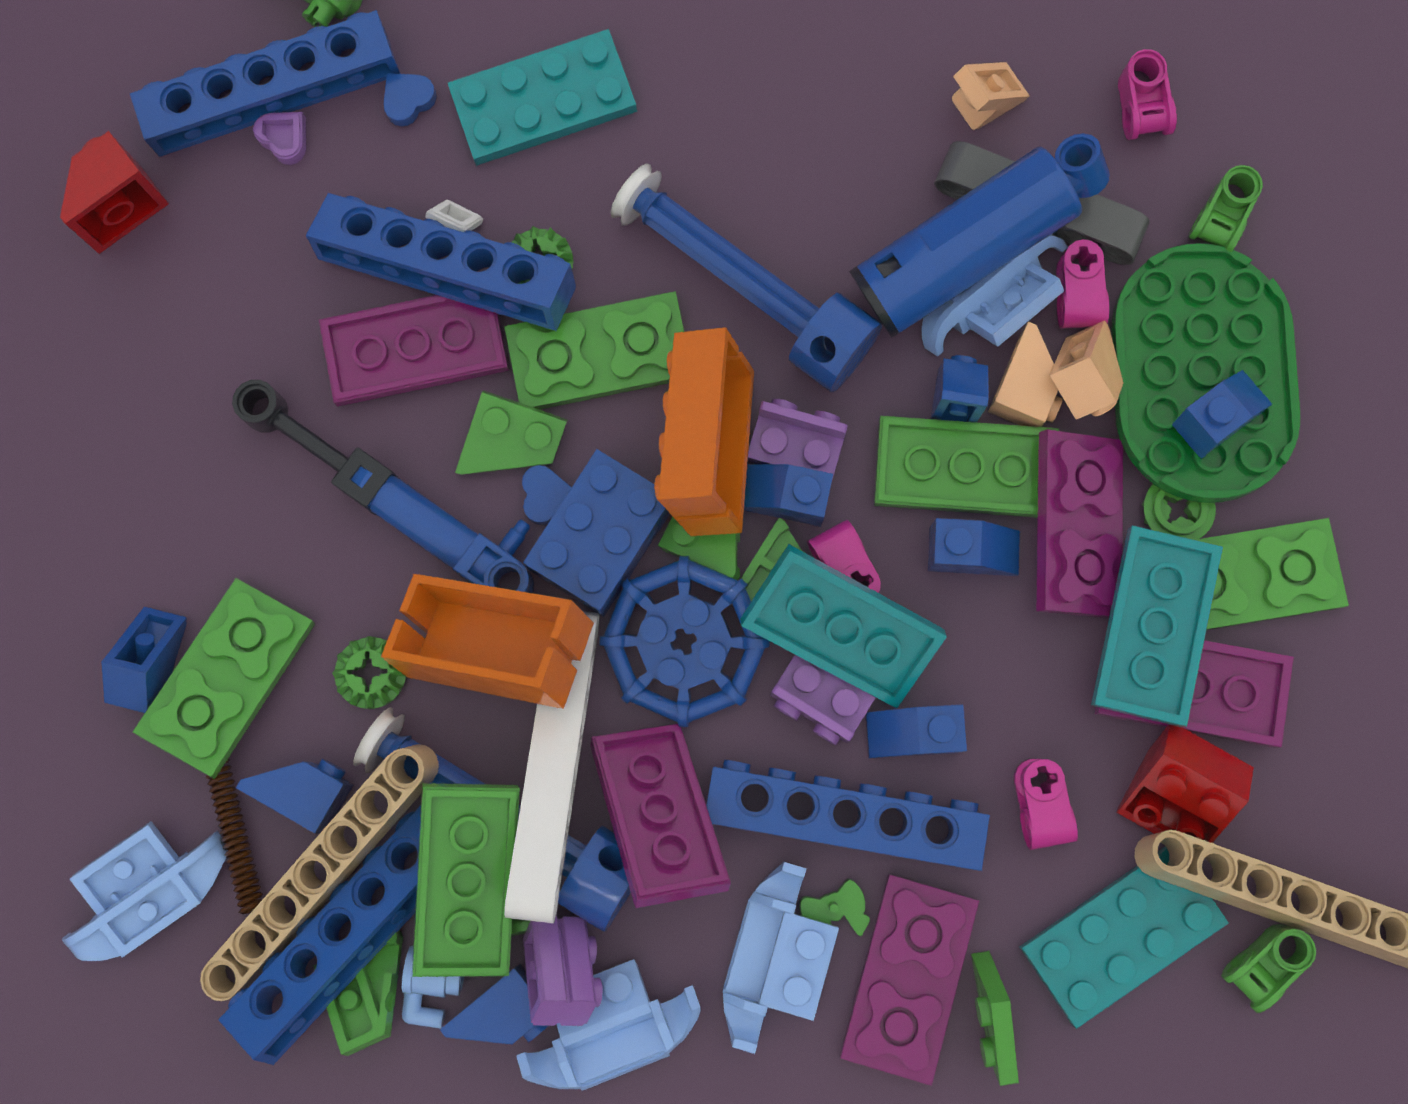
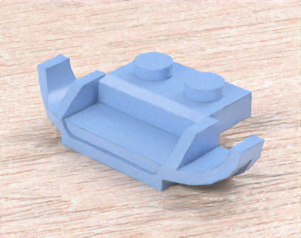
(998, 302)
(140, 891)
(776, 958)
(618, 1037)

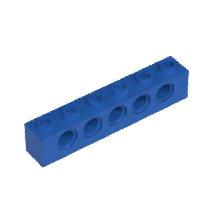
(286, 92)
(339, 239)
(961, 848)
(250, 1013)

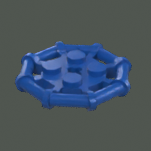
(670, 664)

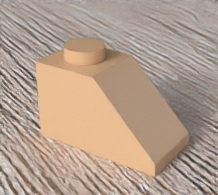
(1088, 371)
(1026, 388)

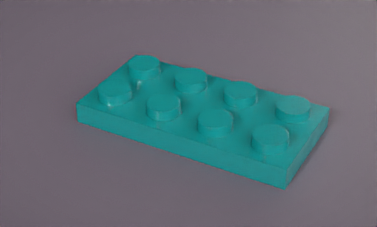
(542, 97)
(842, 626)
(1157, 626)
(1119, 941)

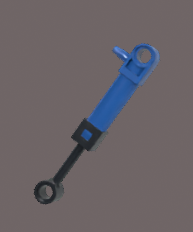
(392, 499)

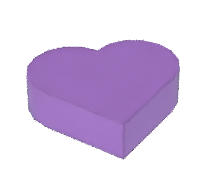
(283, 135)

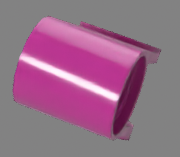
(1146, 105)
(1085, 293)
(844, 551)
(1046, 809)

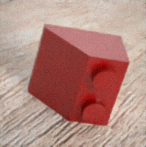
(107, 193)

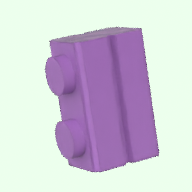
(561, 972)

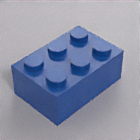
(598, 533)

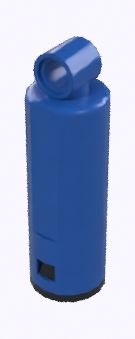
(981, 231)

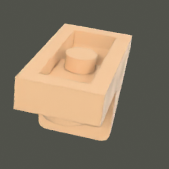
(987, 92)

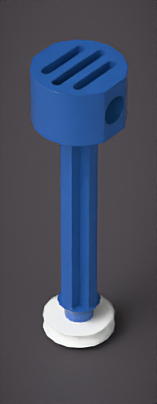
(829, 337)
(594, 873)

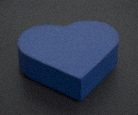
(407, 96)
(544, 493)

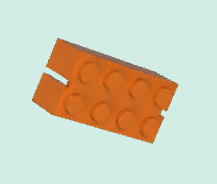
(706, 433)
(489, 640)

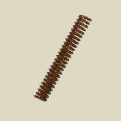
(245, 893)

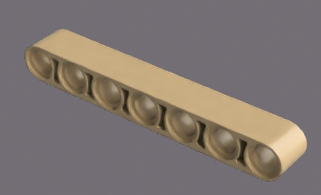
(301, 883)
(1273, 894)

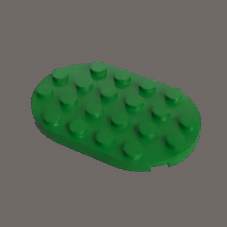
(1177, 335)

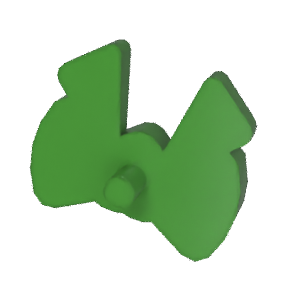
(832, 906)

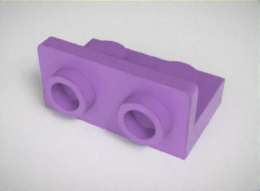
(796, 437)
(821, 698)

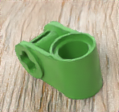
(1224, 215)
(1268, 968)

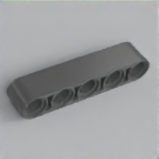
(1105, 222)

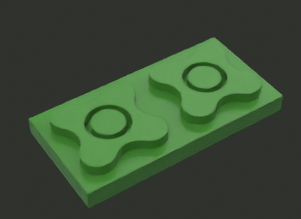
(595, 352)
(957, 466)
(1276, 574)
(224, 678)
(464, 880)

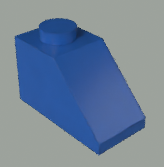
(960, 390)
(1221, 413)
(787, 492)
(973, 547)
(142, 659)
(916, 731)
(302, 792)
(498, 1014)

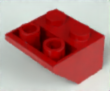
(1187, 786)

